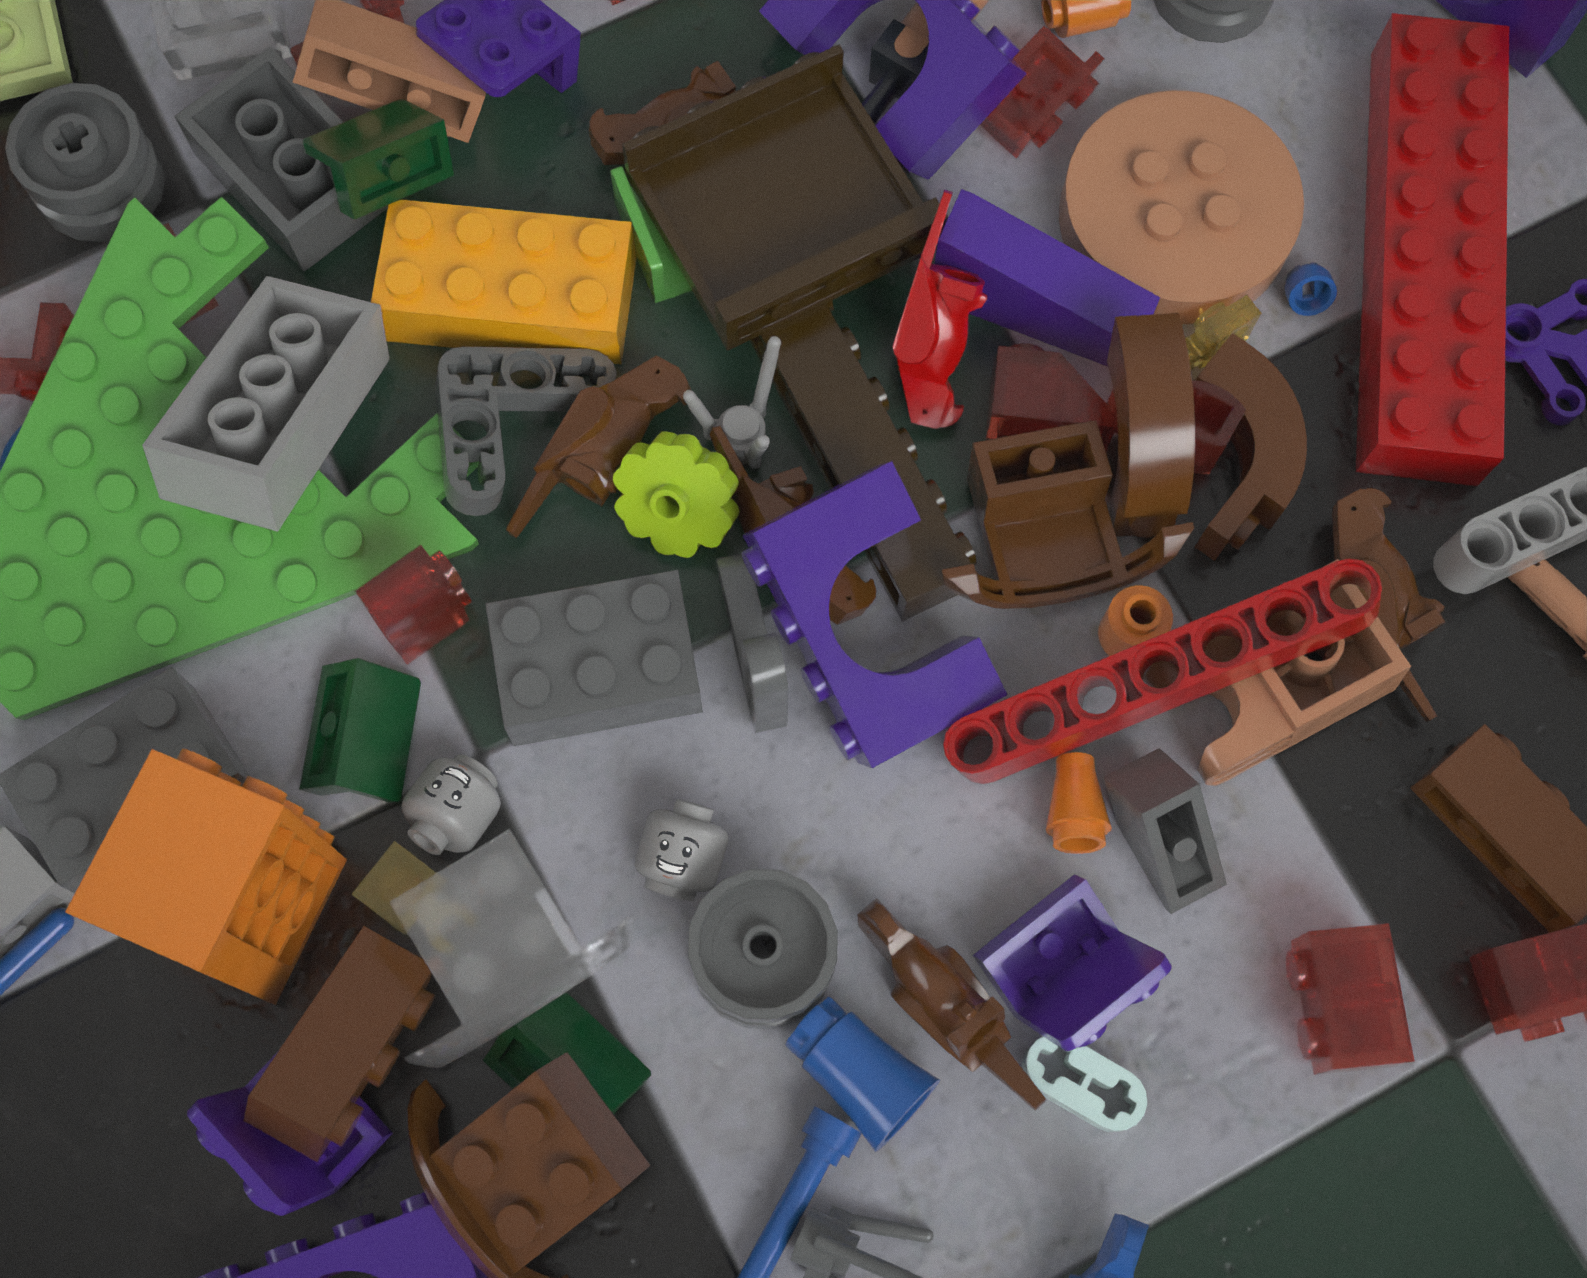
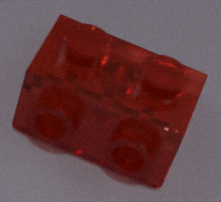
(1051, 82)

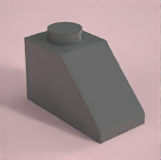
(1167, 828)

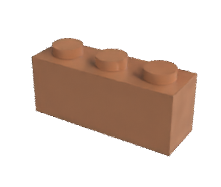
(381, 61)

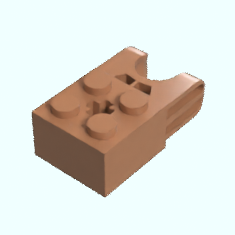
(1296, 696)

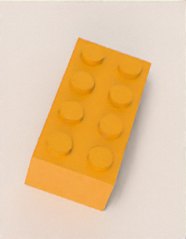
(504, 278)

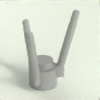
(743, 423)

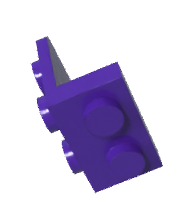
(503, 42)
(1070, 966)
(272, 1172)

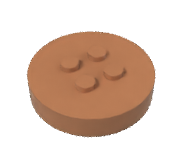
(1184, 199)

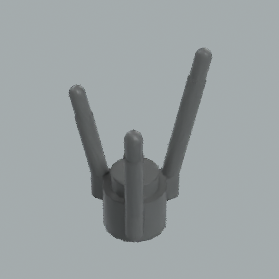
(829, 1245)

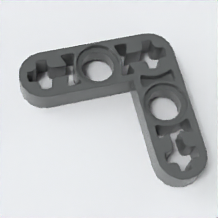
(483, 402)
(756, 651)

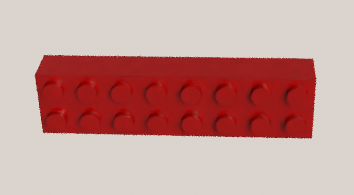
(1435, 252)

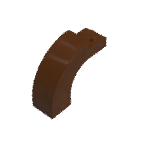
(1155, 423)
(1267, 441)

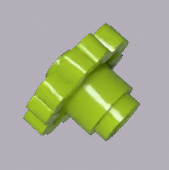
(676, 494)

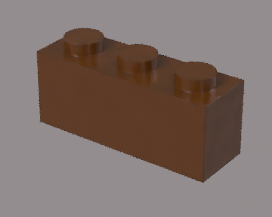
(1512, 825)
(341, 1046)

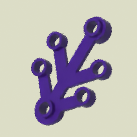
(1540, 342)

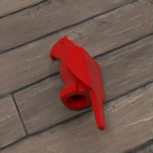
(935, 331)

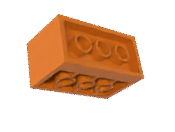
(211, 873)

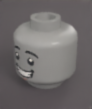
(451, 804)
(681, 850)

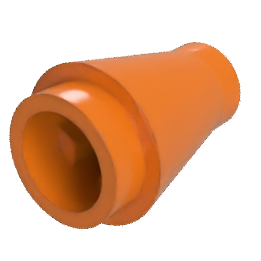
(1077, 807)

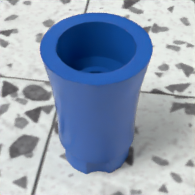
(860, 1071)

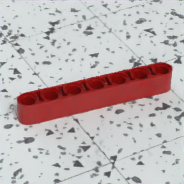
(1183, 647)

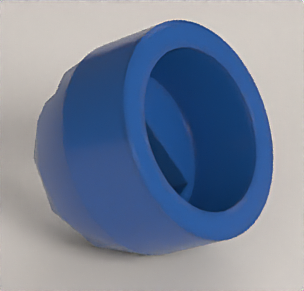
(1321, 284)

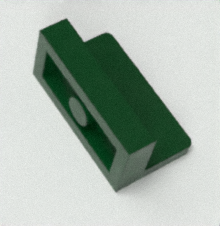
(383, 156)
(360, 731)
(568, 1028)

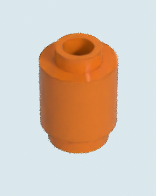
(1083, 16)
(1133, 618)

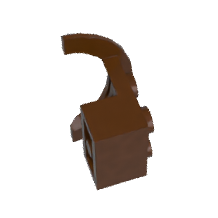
(1050, 522)
(522, 1166)

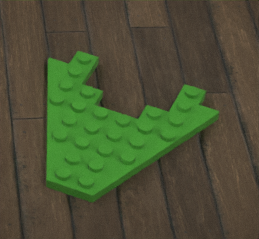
(106, 572)

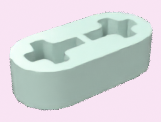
(1076, 1097)

